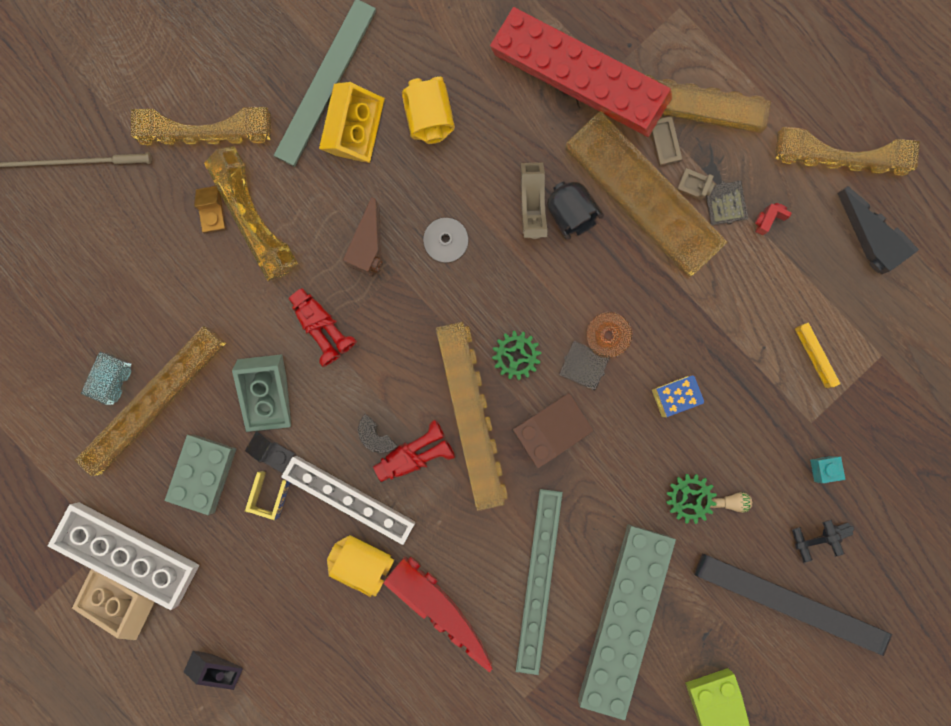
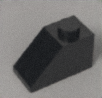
(212, 671)

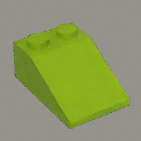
(718, 700)

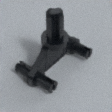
(831, 535)

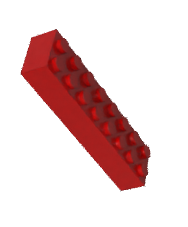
(581, 71)

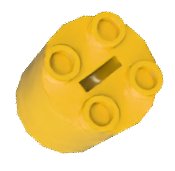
(428, 110)
(358, 565)

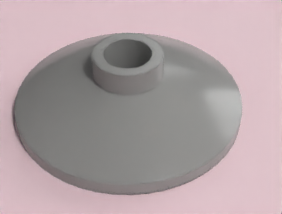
(447, 251)

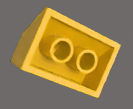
(351, 122)

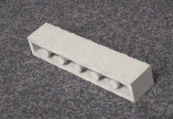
(348, 499)

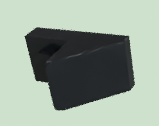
(270, 452)

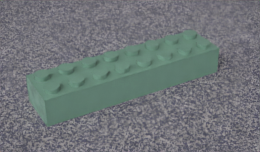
(626, 622)

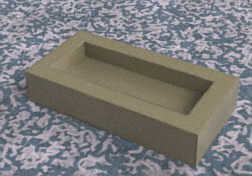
(666, 142)

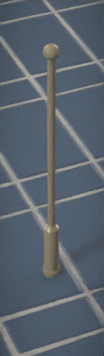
(116, 159)

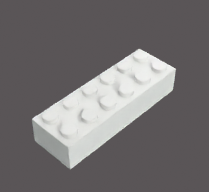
(123, 555)

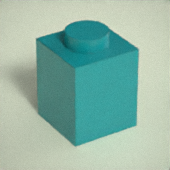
(827, 469)

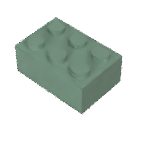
(200, 474)

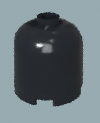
(573, 208)

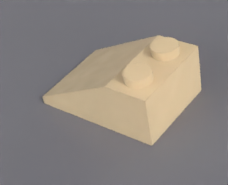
(112, 606)

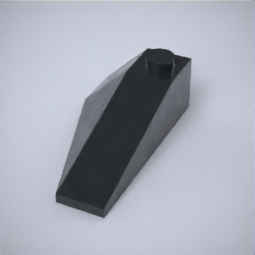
(880, 243)

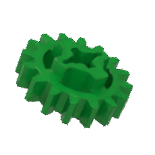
(520, 340)
(704, 491)

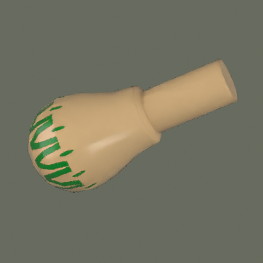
(738, 502)

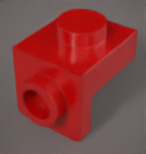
(766, 219)

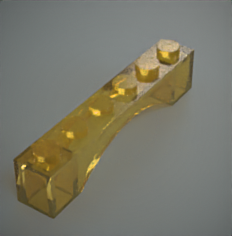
(247, 124)
(802, 146)
(229, 177)

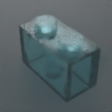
(106, 378)

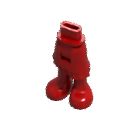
(313, 319)
(405, 460)

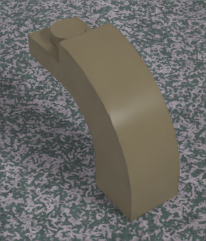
(533, 200)

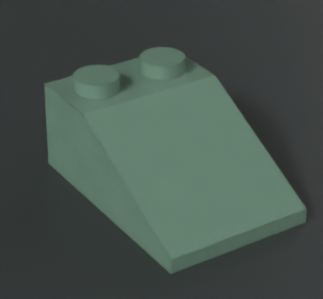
(262, 392)

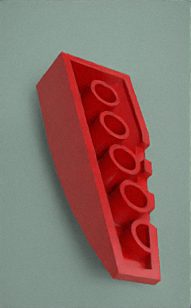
(429, 600)

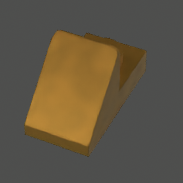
(210, 209)

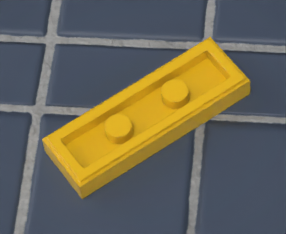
(817, 355)

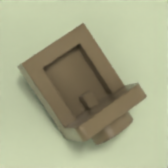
(695, 184)

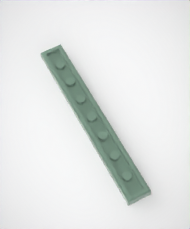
(322, 85)
(539, 581)

